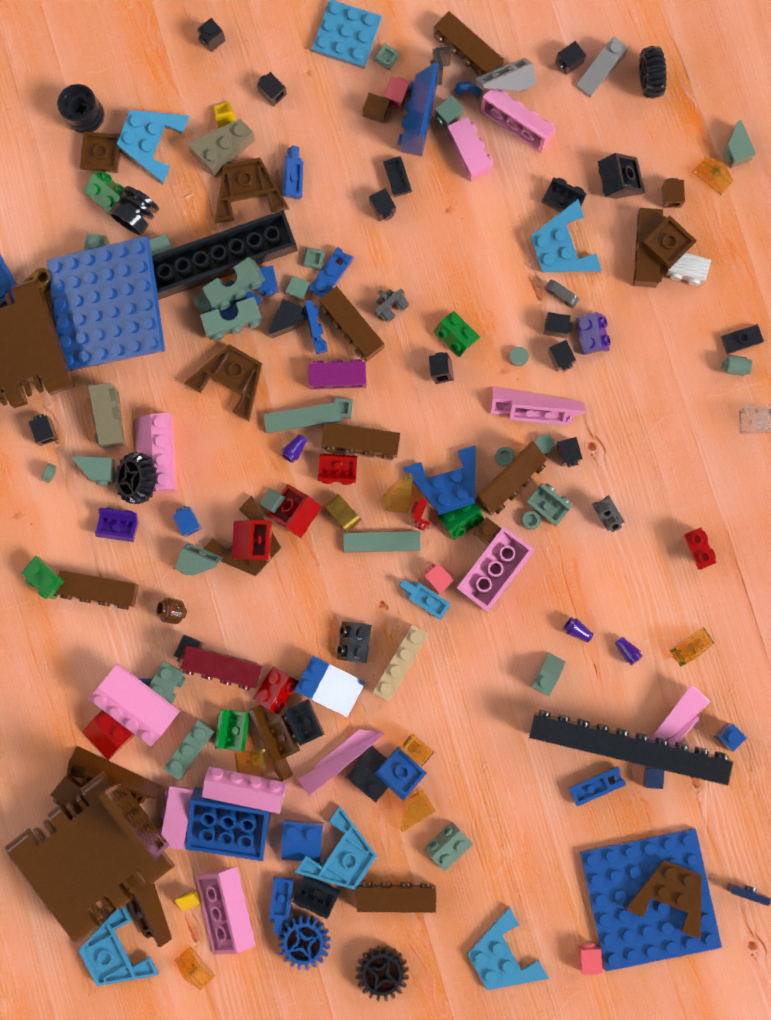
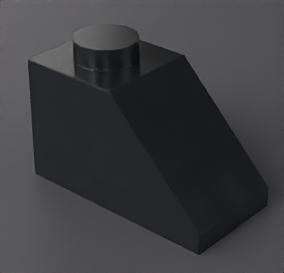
(286, 319)

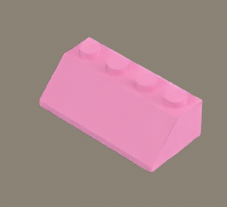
(517, 119)
(156, 440)
(495, 569)
(134, 704)
(244, 789)
(225, 911)

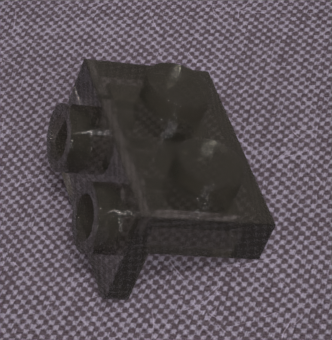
(442, 56)

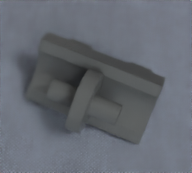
(384, 310)
(608, 514)

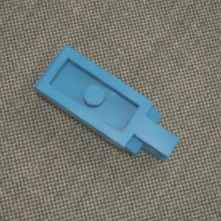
(425, 598)

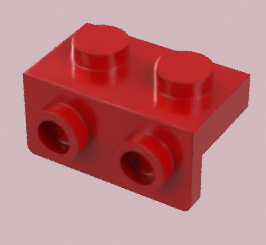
(337, 468)
(418, 510)
(699, 548)
(275, 690)

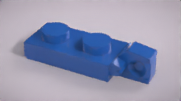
(292, 174)
(315, 328)
(281, 902)

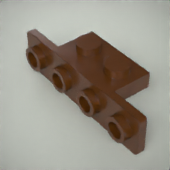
(277, 740)

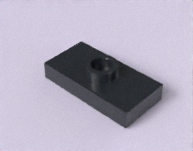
(397, 176)
(742, 339)

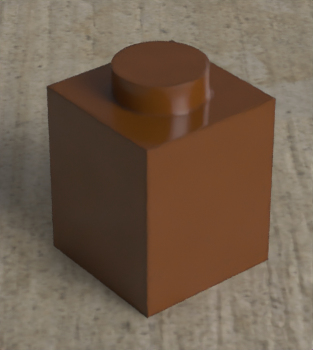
(377, 108)
(673, 193)
(487, 531)

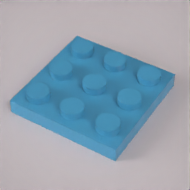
(347, 33)

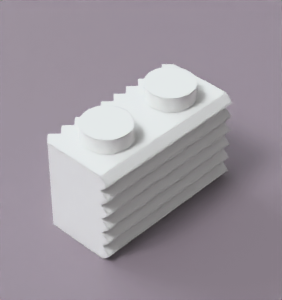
(691, 269)

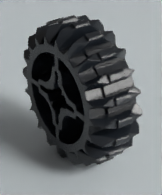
(652, 72)
(136, 478)
(374, 989)

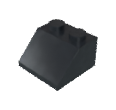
(620, 176)
(363, 774)

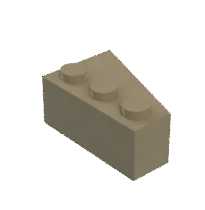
(221, 145)
(107, 415)

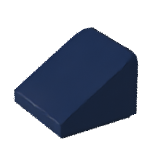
(653, 778)

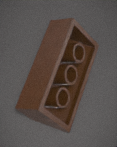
(511, 478)

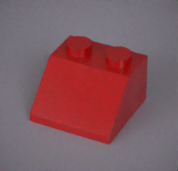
(296, 511)
(107, 734)

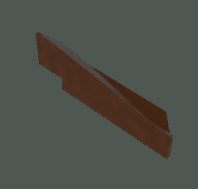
(88, 765)
(149, 912)

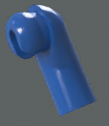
(467, 86)

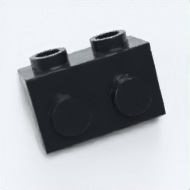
(562, 195)
(354, 642)
(303, 722)
(316, 896)

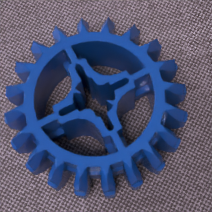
(288, 950)

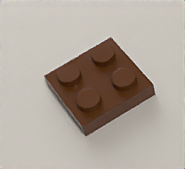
(100, 152)
(669, 242)

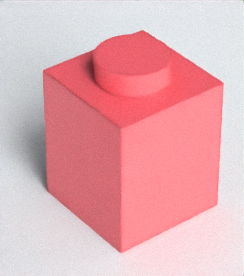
(397, 92)
(438, 577)
(590, 959)

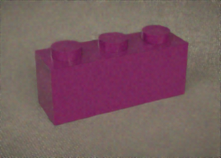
(337, 374)

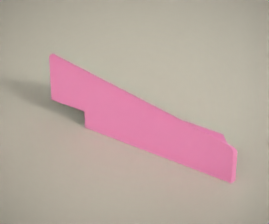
(534, 407)
(682, 716)
(338, 759)

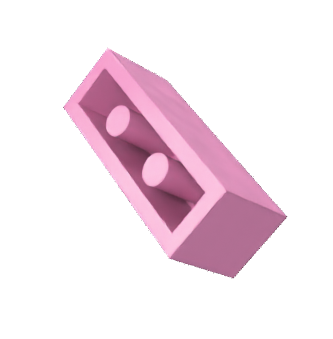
(469, 148)
(176, 816)

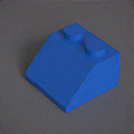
(301, 840)

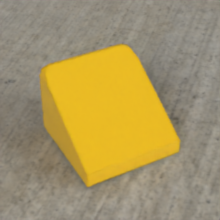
(223, 114)
(188, 900)

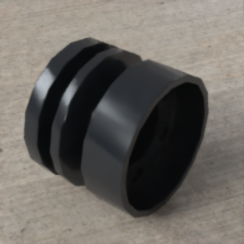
(79, 99)
(134, 210)

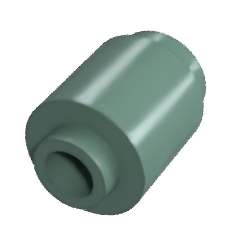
(737, 365)

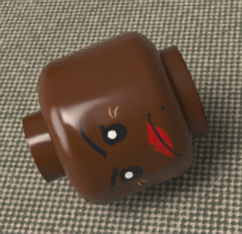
(171, 610)

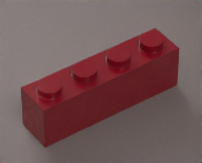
(219, 666)

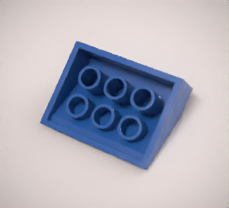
(419, 111)
(226, 828)

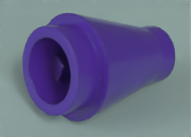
(293, 450)
(577, 629)
(628, 651)

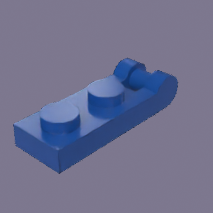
(331, 273)
(596, 786)

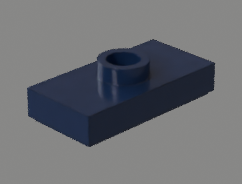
(749, 893)

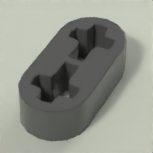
(561, 293)

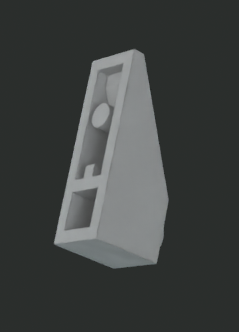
(602, 66)
(514, 76)

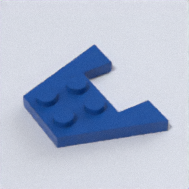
(450, 489)

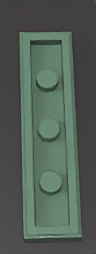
(302, 417)
(381, 541)

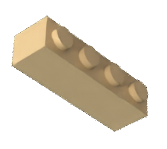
(400, 663)

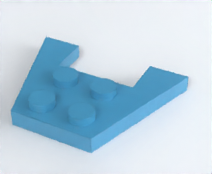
(142, 135)
(555, 247)
(347, 861)
(107, 957)
(496, 961)

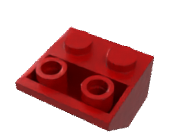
(252, 540)

